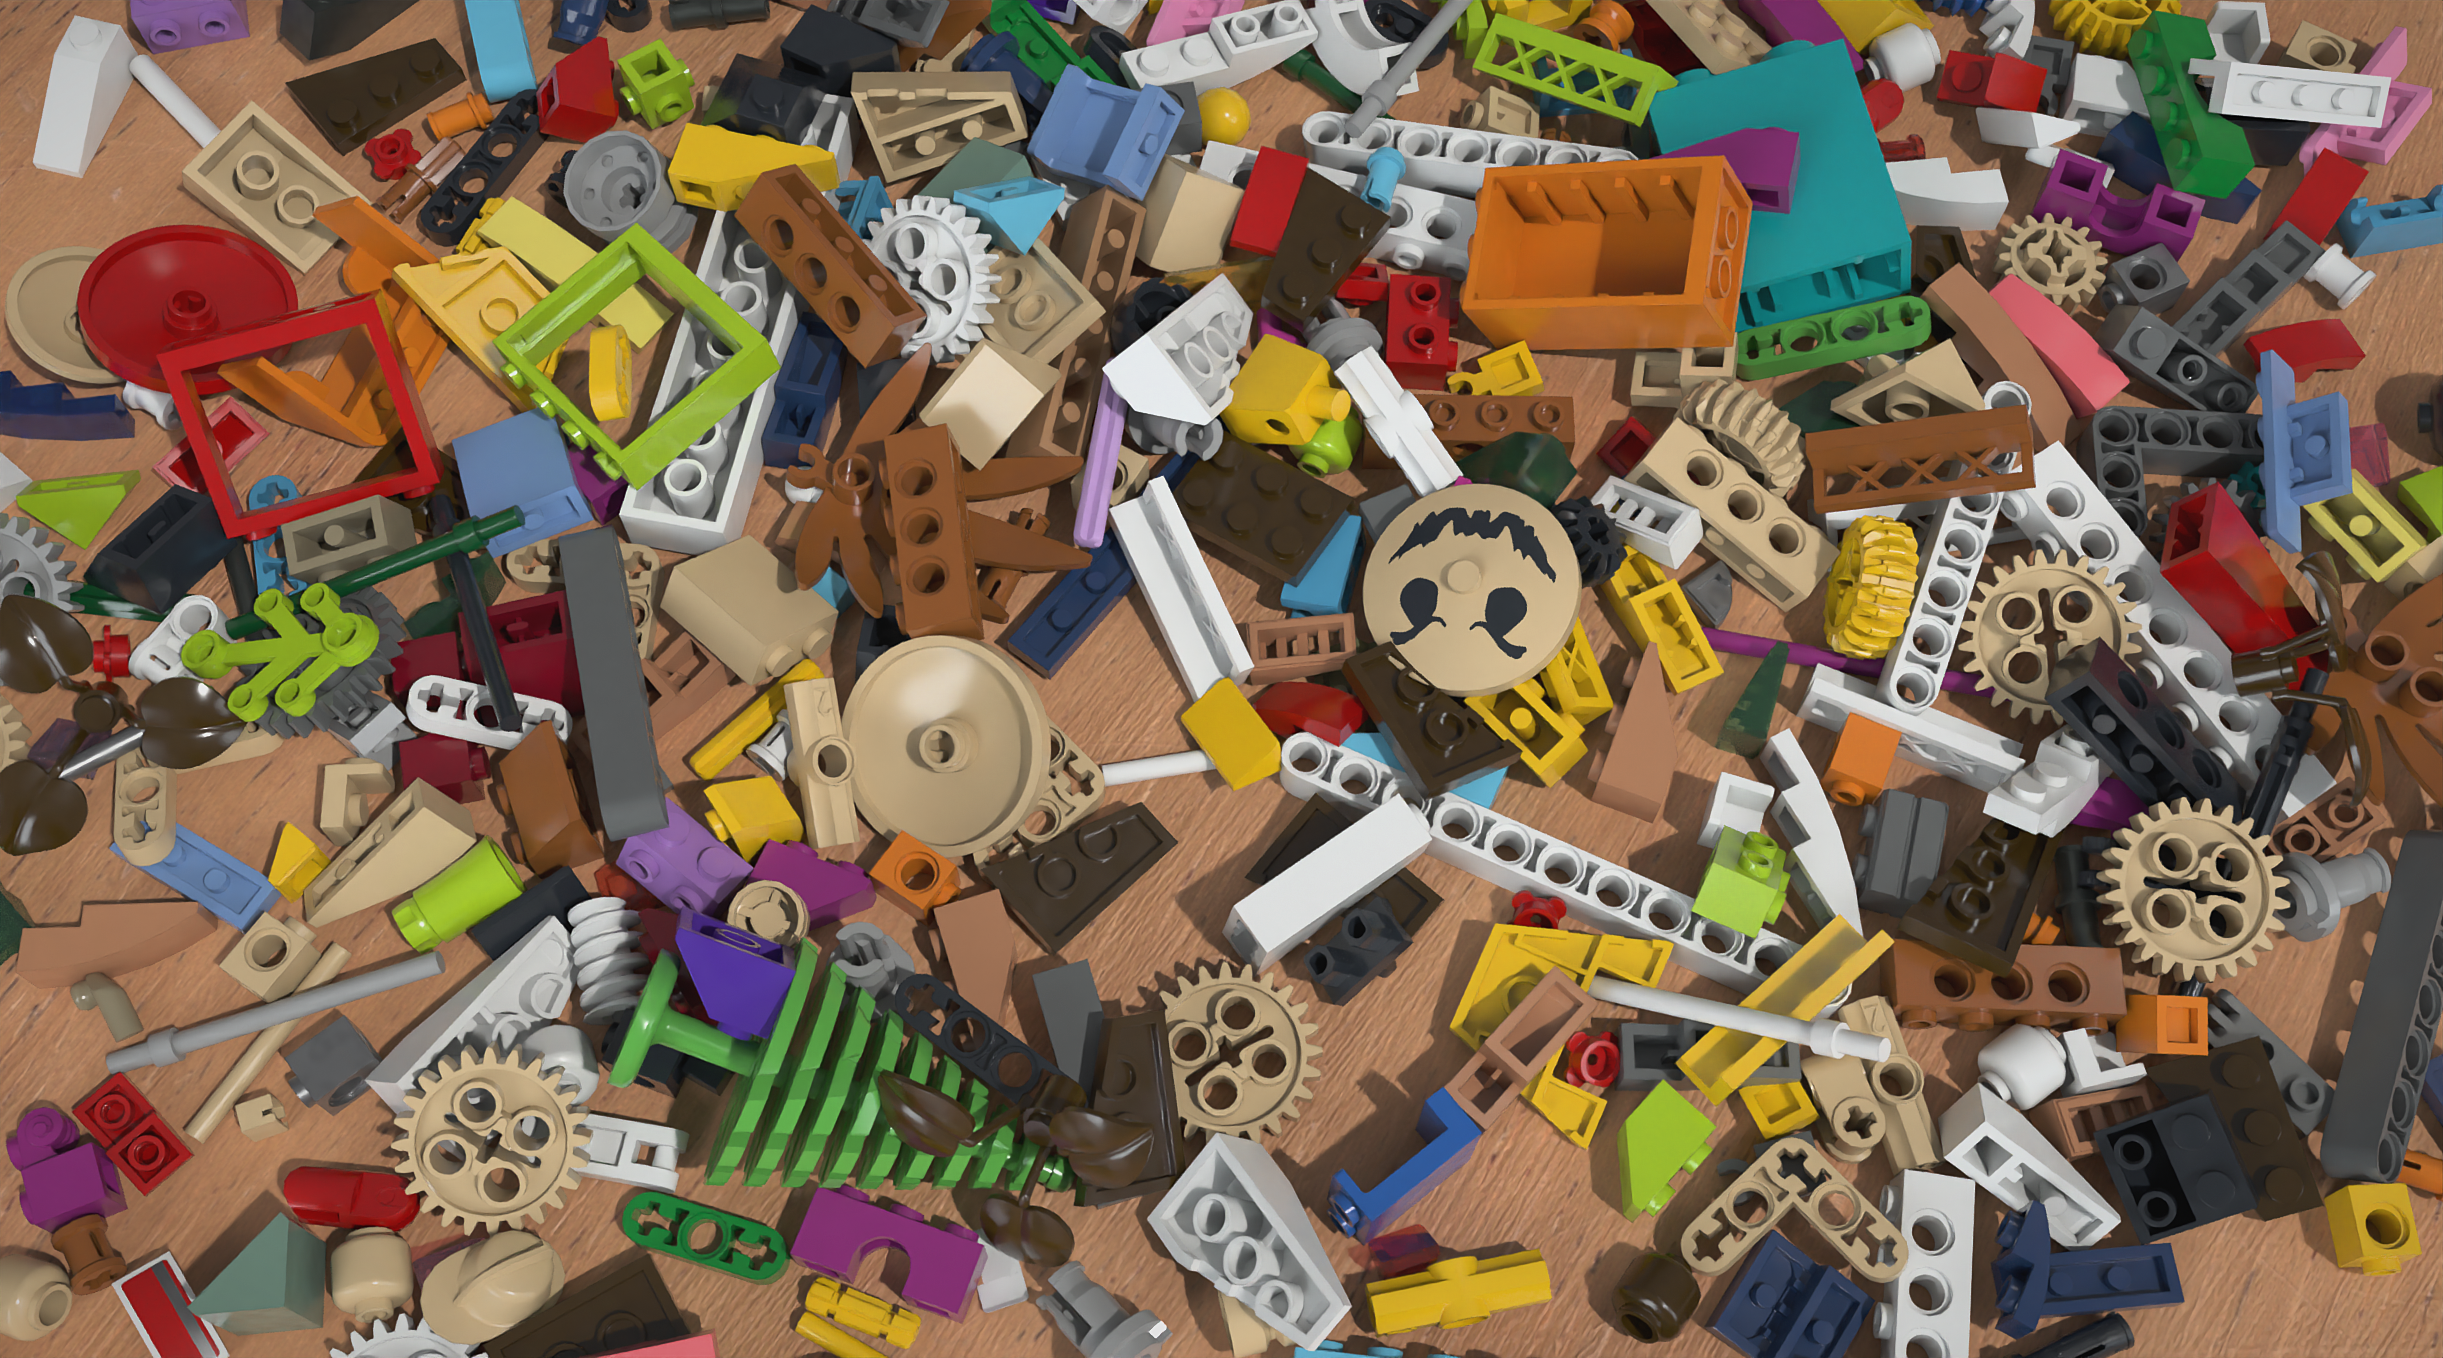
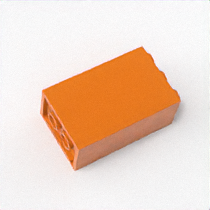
(1609, 254)

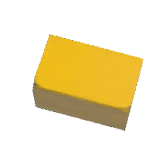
(296, 863)

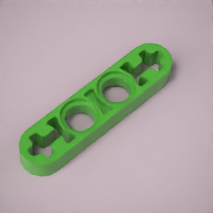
(1831, 346)

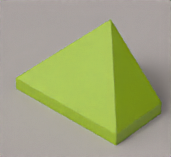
(78, 504)

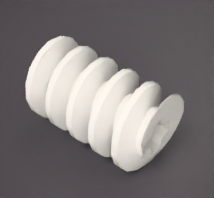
(607, 958)

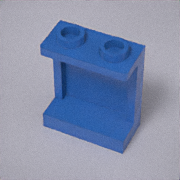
(1450, 1145)

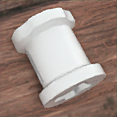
(2340, 276)
(154, 402)
(774, 749)

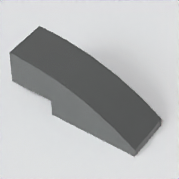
(1652, 1050)

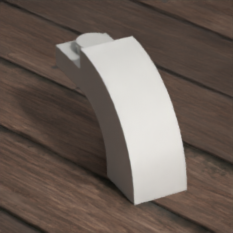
(1353, 47)

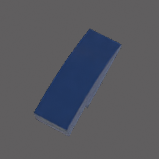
(2140, 164)
(805, 393)

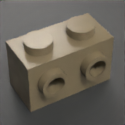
(346, 538)

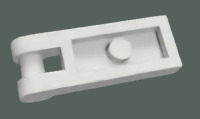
(617, 1147)

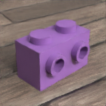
(189, 23)
(685, 865)

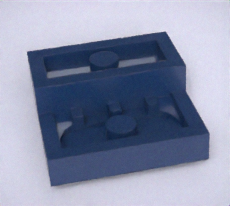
(1788, 1305)

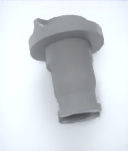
(1341, 335)
(1168, 435)
(2323, 889)
(872, 962)
(1097, 1321)

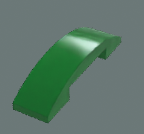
(1039, 43)

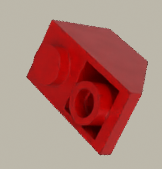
(578, 94)

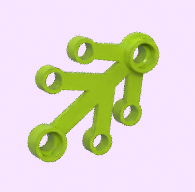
(343, 643)

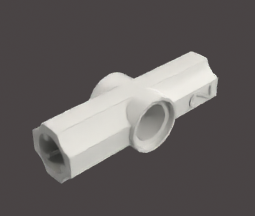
(1397, 422)

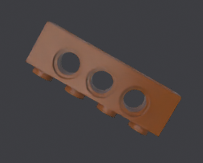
(829, 265)
(1476, 421)
(911, 462)
(2086, 974)

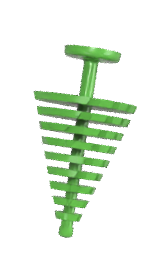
(821, 1090)

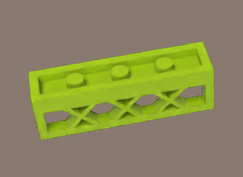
(1536, 42)

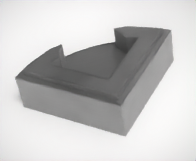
(1710, 595)

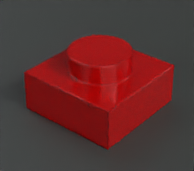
(1365, 285)

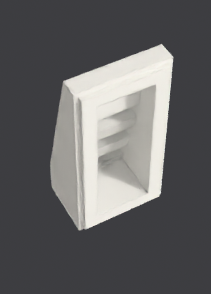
(1671, 539)

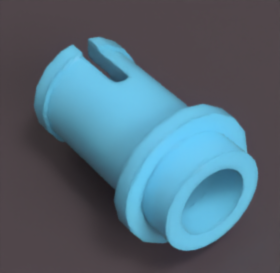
(1385, 169)

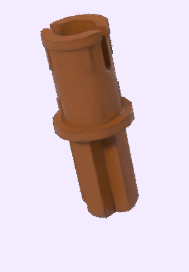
(422, 178)

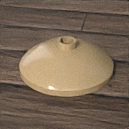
(45, 314)

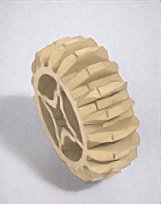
(1748, 431)

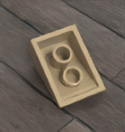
(269, 187)

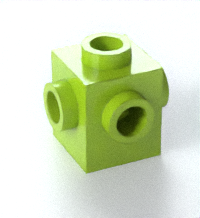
(656, 84)

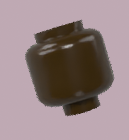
(1656, 1297)

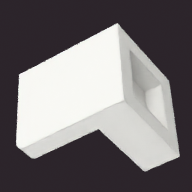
(2238, 31)
(1736, 804)
(2095, 1064)

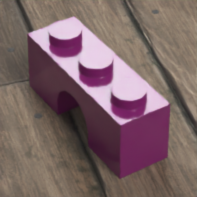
(2121, 225)
(845, 1230)

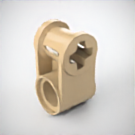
(1841, 1097)

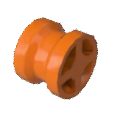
(1605, 26)

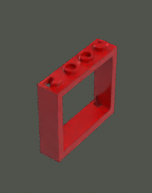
(278, 330)

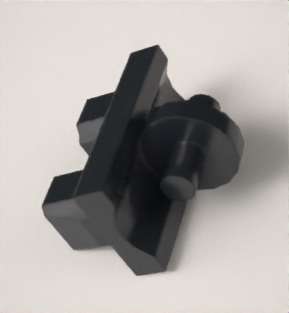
(1359, 952)

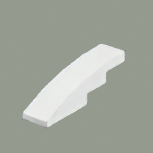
(1818, 855)

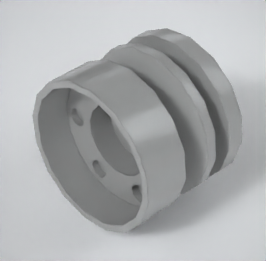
(623, 182)

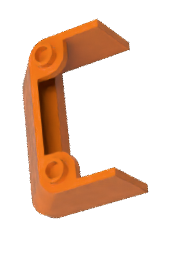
(354, 394)

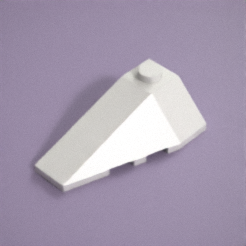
(1187, 358)
(500, 1005)
(1250, 1236)

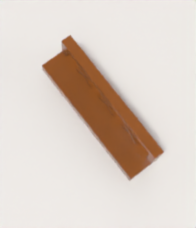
(1921, 442)

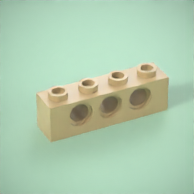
(1742, 542)

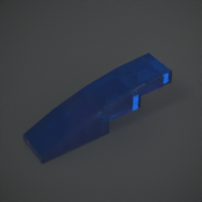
(55, 413)

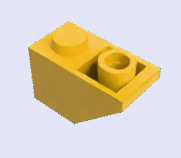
(750, 814)

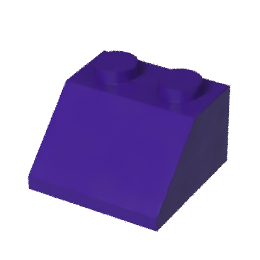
(735, 973)

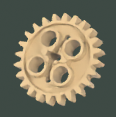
(1997, 643)
(2188, 938)
(1258, 1099)
(467, 1185)

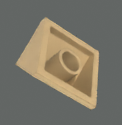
(1186, 217)
(1915, 389)
(989, 398)

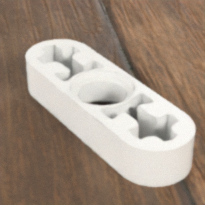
(453, 690)

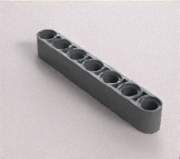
(613, 684)
(2392, 1024)

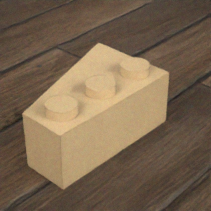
(931, 116)

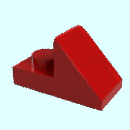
(1991, 82)

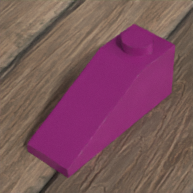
(1762, 160)

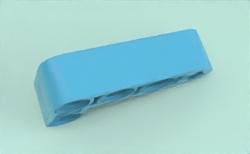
(501, 48)

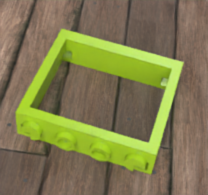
(588, 294)

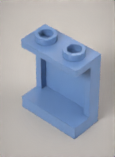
(1105, 132)
(522, 465)

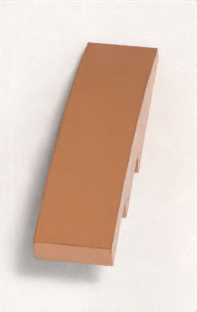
(2001, 353)

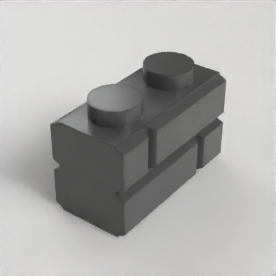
(1899, 851)

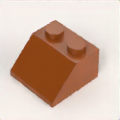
(548, 804)

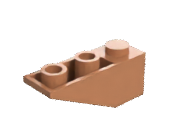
(1643, 745)
(981, 955)

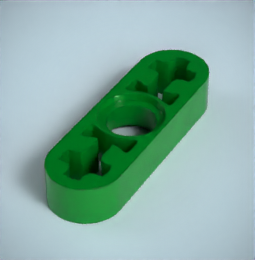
(671, 1211)

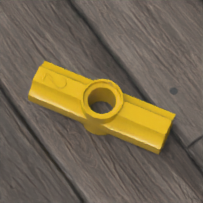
(1458, 1292)

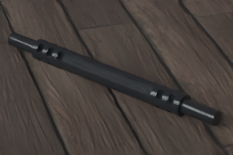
(2270, 790)

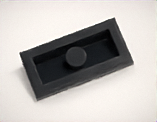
(548, 898)

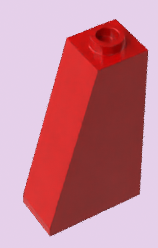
(2232, 578)

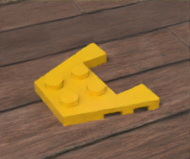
(1511, 968)

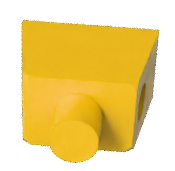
(1284, 395)

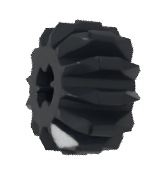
(1593, 539)

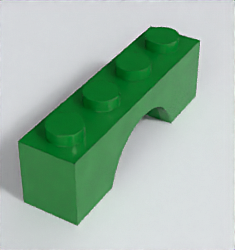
(2197, 146)

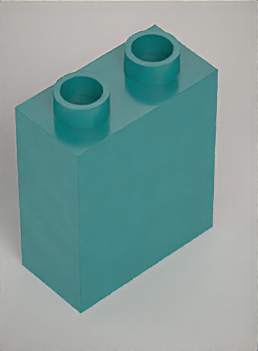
(1845, 224)

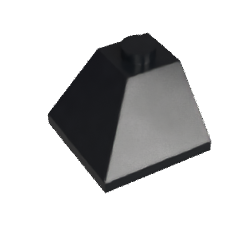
(766, 100)

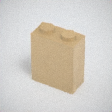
(749, 610)

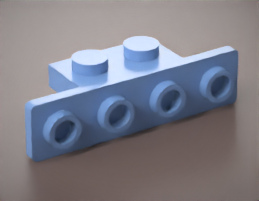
(2303, 450)

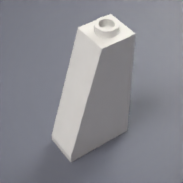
(1326, 883)

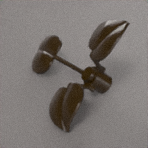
(44, 644)
(2276, 666)
(1098, 1147)

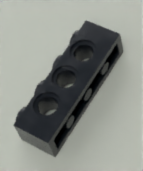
(2137, 732)

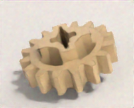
(2052, 260)

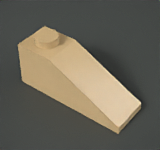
(394, 854)

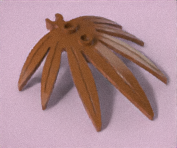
(856, 499)
(2399, 683)

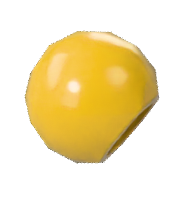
(1223, 116)

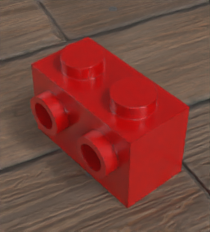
(1418, 331)

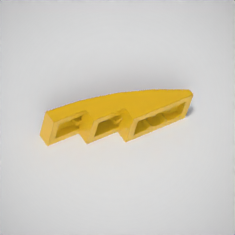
(1660, 614)

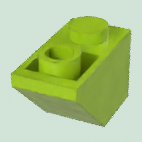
(1655, 1145)

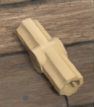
(826, 796)
(1909, 1130)

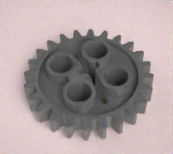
(346, 684)

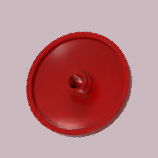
(177, 287)

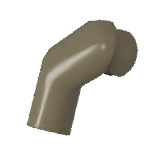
(112, 1002)

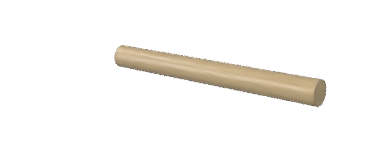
(262, 1050)

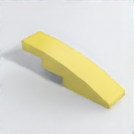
(556, 255)

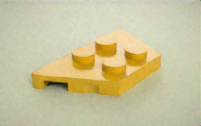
(475, 303)

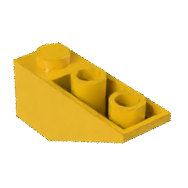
(721, 166)

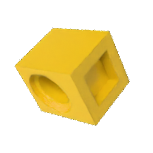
(2389, 1211)

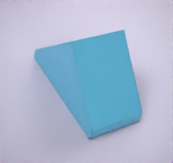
(1012, 209)

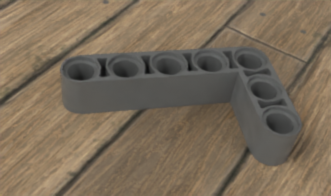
(2182, 451)

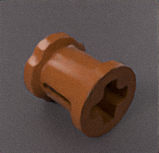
(88, 1254)

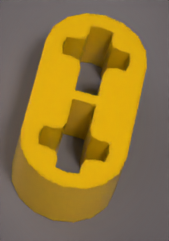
(610, 373)

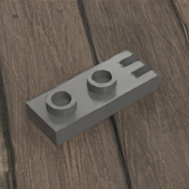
(2303, 1090)

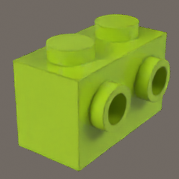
(1743, 882)

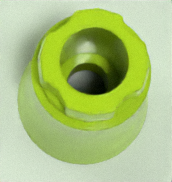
(459, 897)

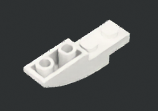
(1227, 54)
(2051, 788)

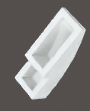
(1941, 198)

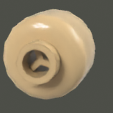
(371, 1274)
(32, 1297)

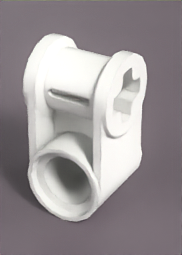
(172, 635)

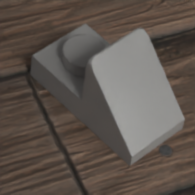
(373, 730)

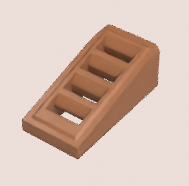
(1279, 632)
(2062, 1126)

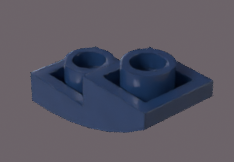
(2027, 1255)

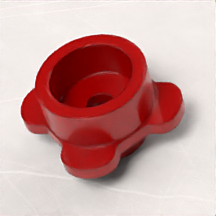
(392, 165)
(112, 655)
(1527, 905)
(1605, 1062)

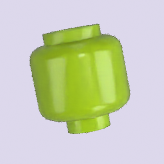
(1331, 446)

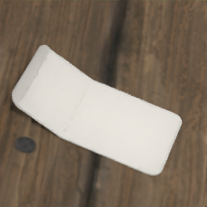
(1001, 1278)

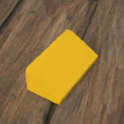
(1233, 735)

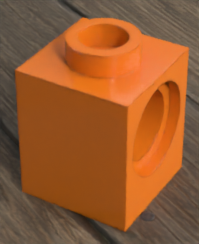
(1859, 761)
(911, 857)
(2164, 1025)

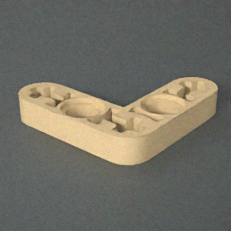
(644, 592)
(1056, 799)
(161, 809)
(1781, 1198)

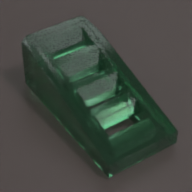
(1750, 719)

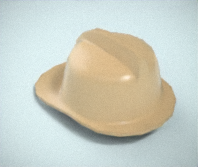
(491, 1287)

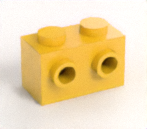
(1547, 738)

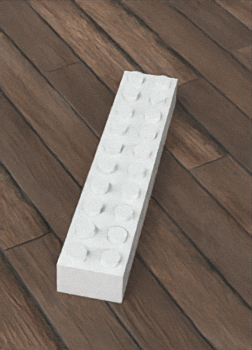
(709, 487)

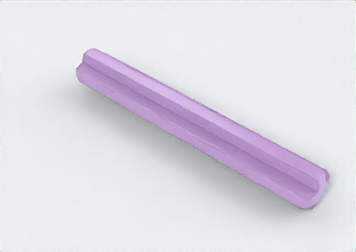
(1100, 467)

